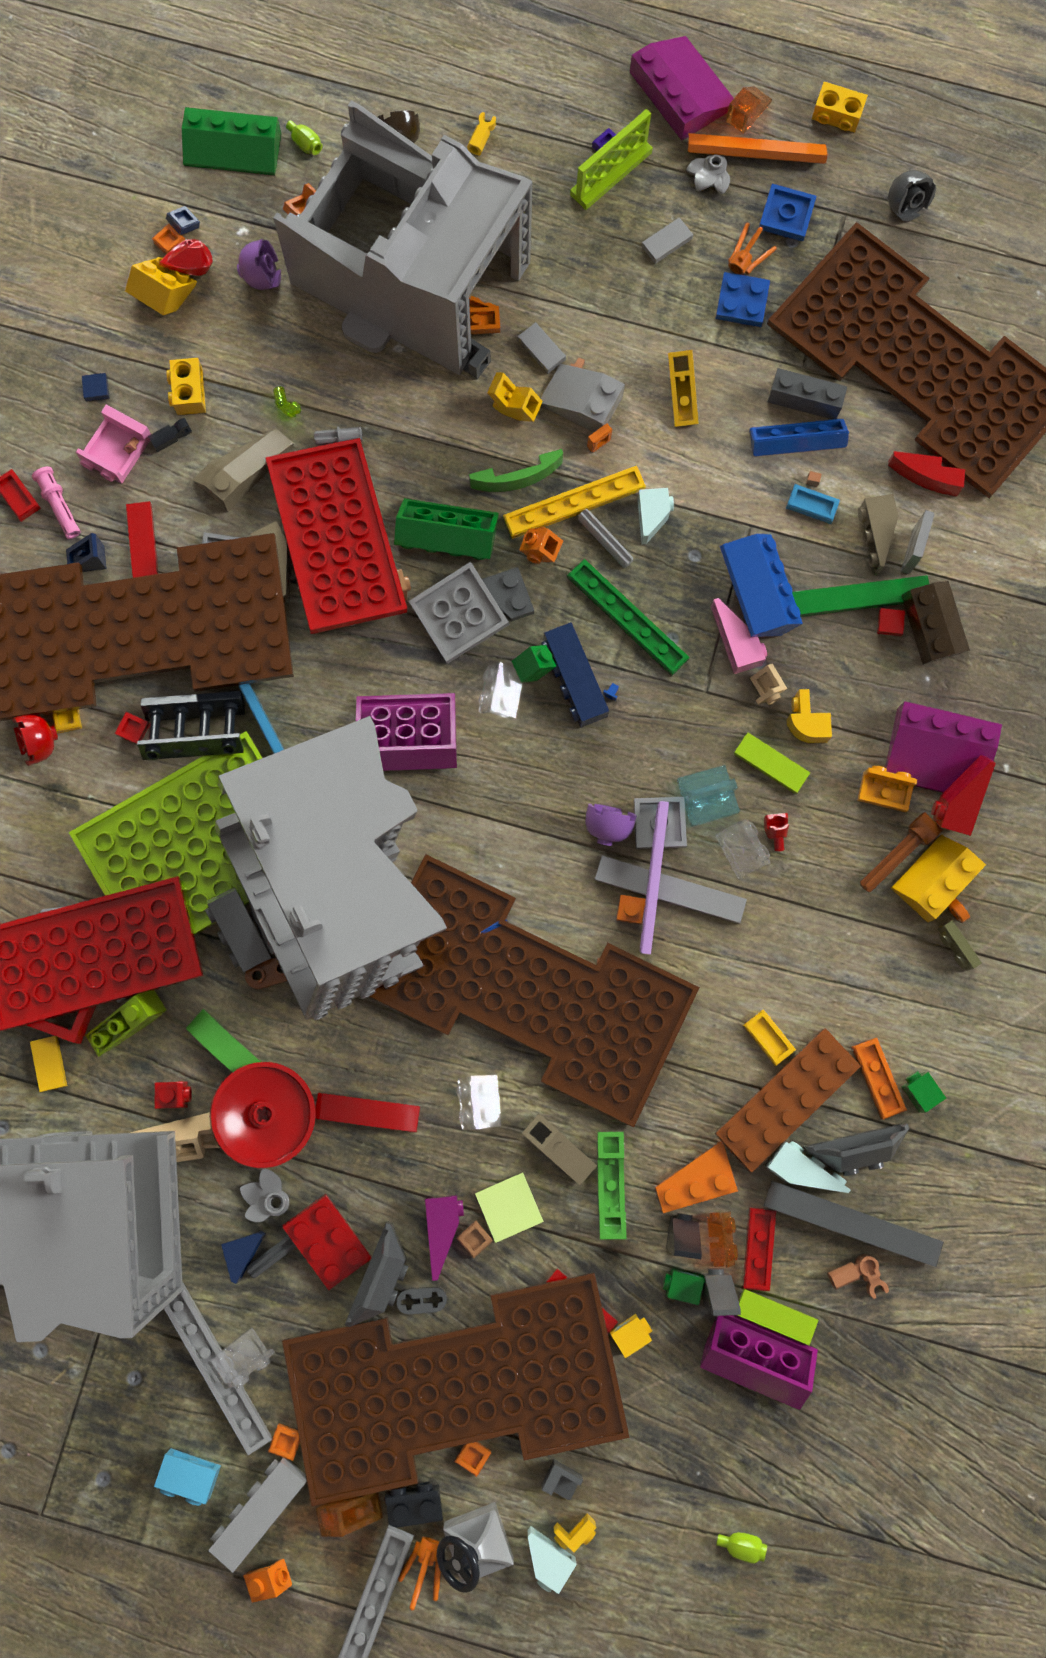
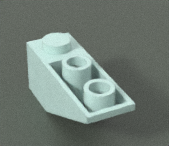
(797, 1169)

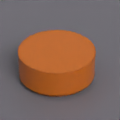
(958, 911)

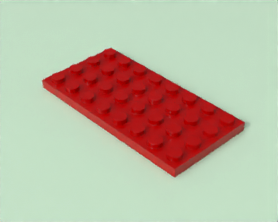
(336, 535)
(95, 953)

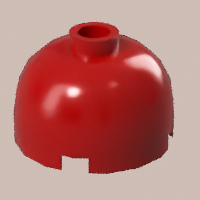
(34, 737)

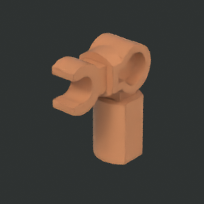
(865, 1266)

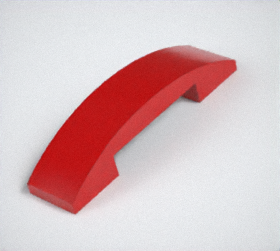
(367, 1112)

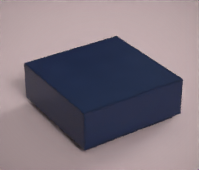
(182, 220)
(95, 387)

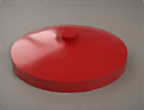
(262, 1114)

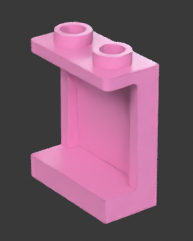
(106, 446)

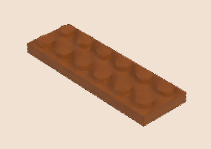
(787, 1100)

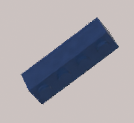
(575, 675)

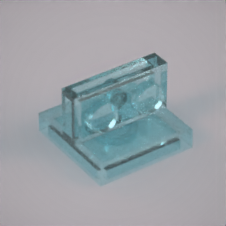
(709, 795)

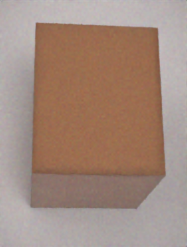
(813, 479)

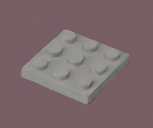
(459, 612)

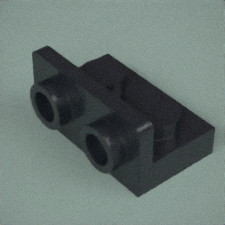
(414, 1505)

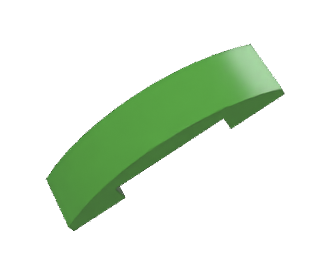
(486, 480)
(220, 1042)
(611, 1185)

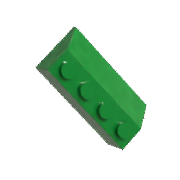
(230, 141)
(445, 529)

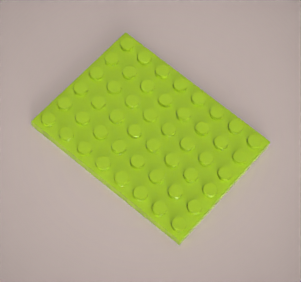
(169, 835)

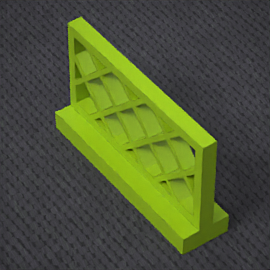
(613, 161)

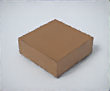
(474, 1239)

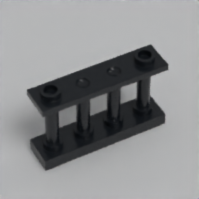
(187, 707)

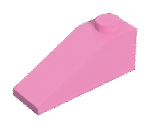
(742, 649)

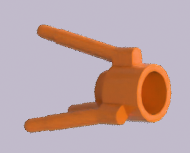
(741, 261)
(427, 1556)

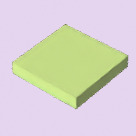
(509, 1207)

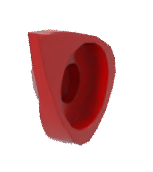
(189, 257)

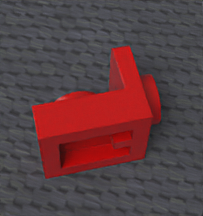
(172, 1094)

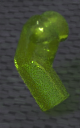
(281, 402)

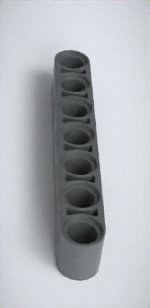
(853, 1223)

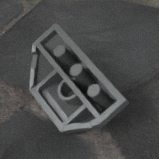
(860, 1149)
(380, 1278)

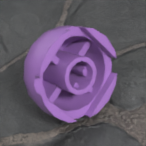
(258, 265)
(609, 823)

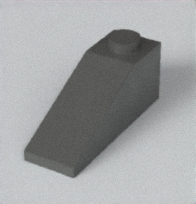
(720, 1293)

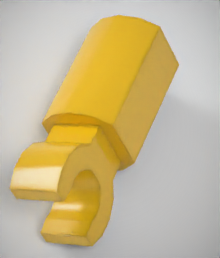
(481, 135)

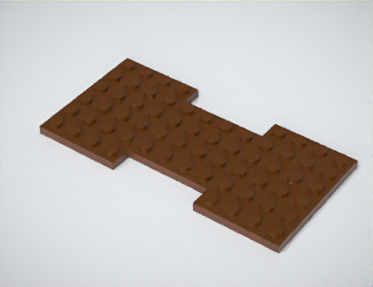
(865, 313)
(212, 616)
(597, 1022)
(378, 1403)

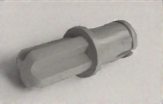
(337, 435)

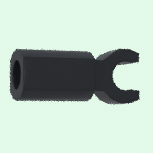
(169, 435)

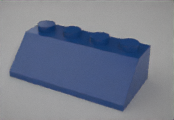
(761, 585)

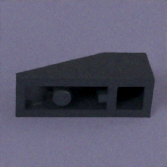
(684, 1237)

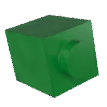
(533, 663)
(923, 1091)
(683, 1286)

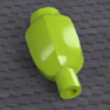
(305, 138)
(743, 1547)

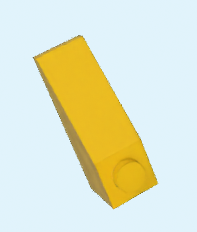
(683, 388)

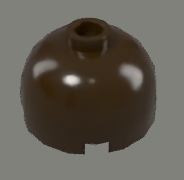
(405, 123)

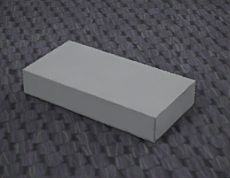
(667, 240)
(541, 348)

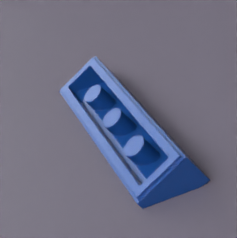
(799, 437)

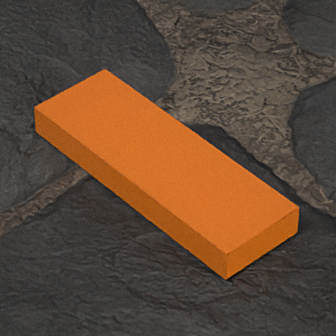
(879, 1078)

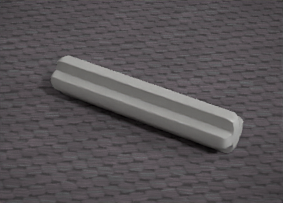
(605, 538)

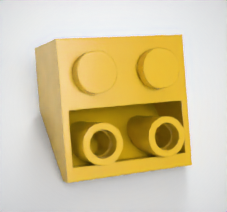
(159, 286)

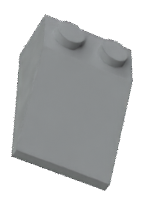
(583, 396)

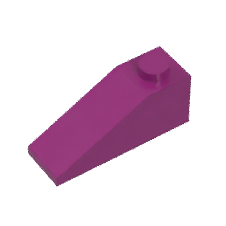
(442, 1224)

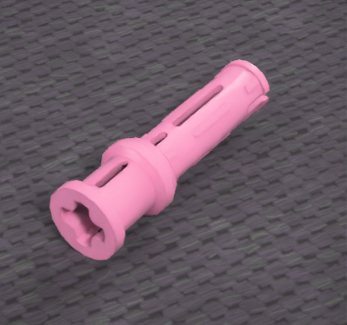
(52, 493)

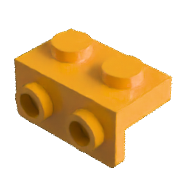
(886, 788)

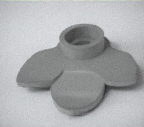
(709, 174)
(261, 1195)

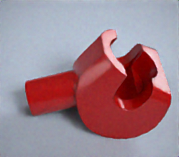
(777, 828)

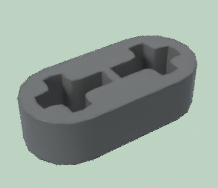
(421, 1293)

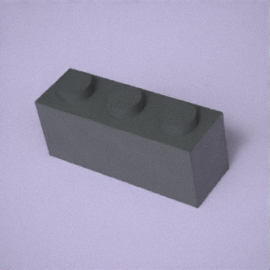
(807, 394)
(237, 930)

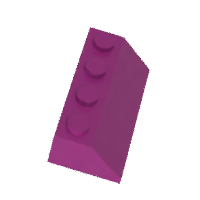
(760, 1359)

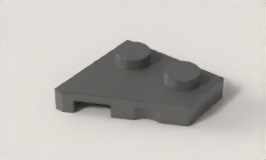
(510, 594)

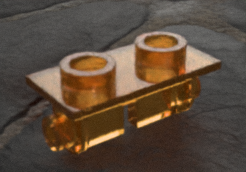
(725, 1249)

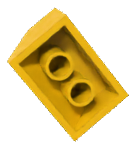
(938, 877)

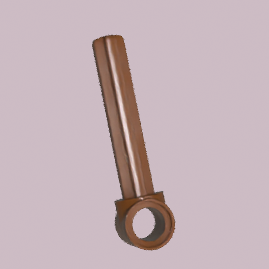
(921, 831)

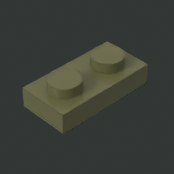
(964, 954)

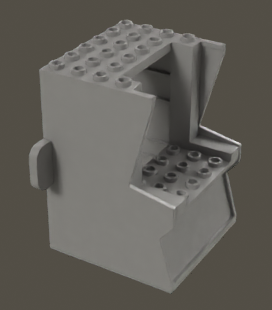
(423, 274)
(319, 869)
(89, 1231)

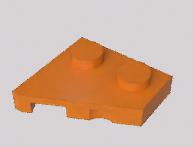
(483, 317)

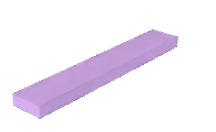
(654, 877)

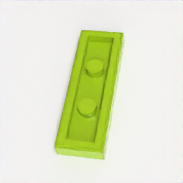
(771, 763)
(777, 1316)

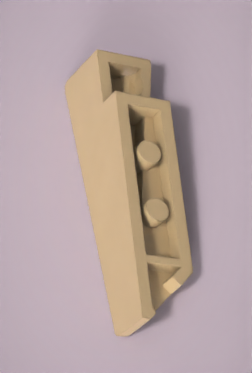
(191, 1136)

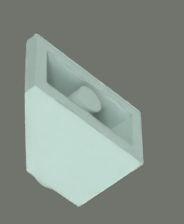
(653, 511)
(550, 1561)

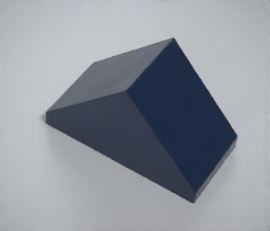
(88, 552)
(240, 1253)

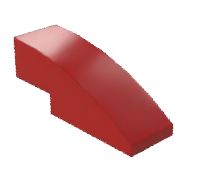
(928, 472)

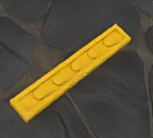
(574, 502)

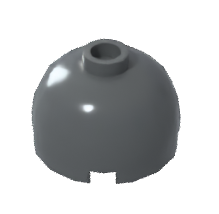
(910, 194)

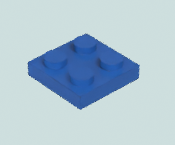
(787, 212)
(742, 299)

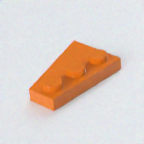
(699, 1181)

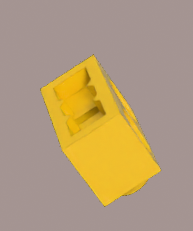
(836, 103)
(189, 386)

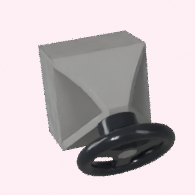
(476, 1547)

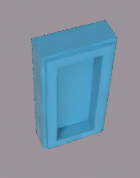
(812, 504)

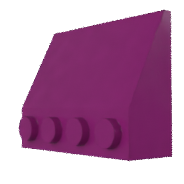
(680, 84)
(413, 729)
(938, 744)

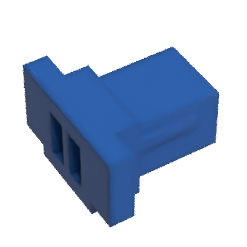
(610, 693)

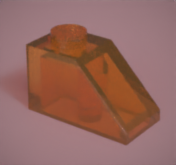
(747, 108)
(348, 1515)

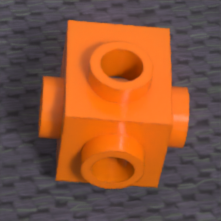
(541, 545)

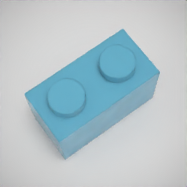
(187, 1477)

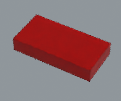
(17, 495)

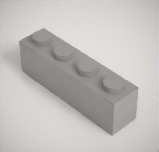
(258, 1513)

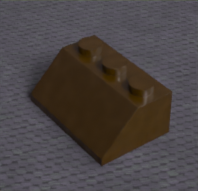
(935, 621)

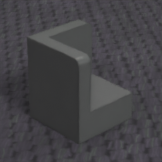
(478, 361)
(561, 1480)

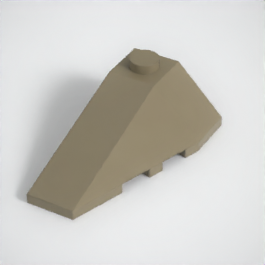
(238, 472)

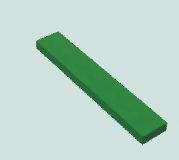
(855, 596)
(628, 617)

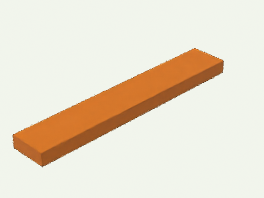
(757, 148)

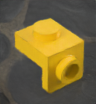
(580, 1534)

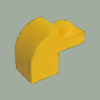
(514, 401)
(806, 725)

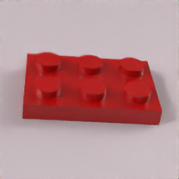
(327, 1241)

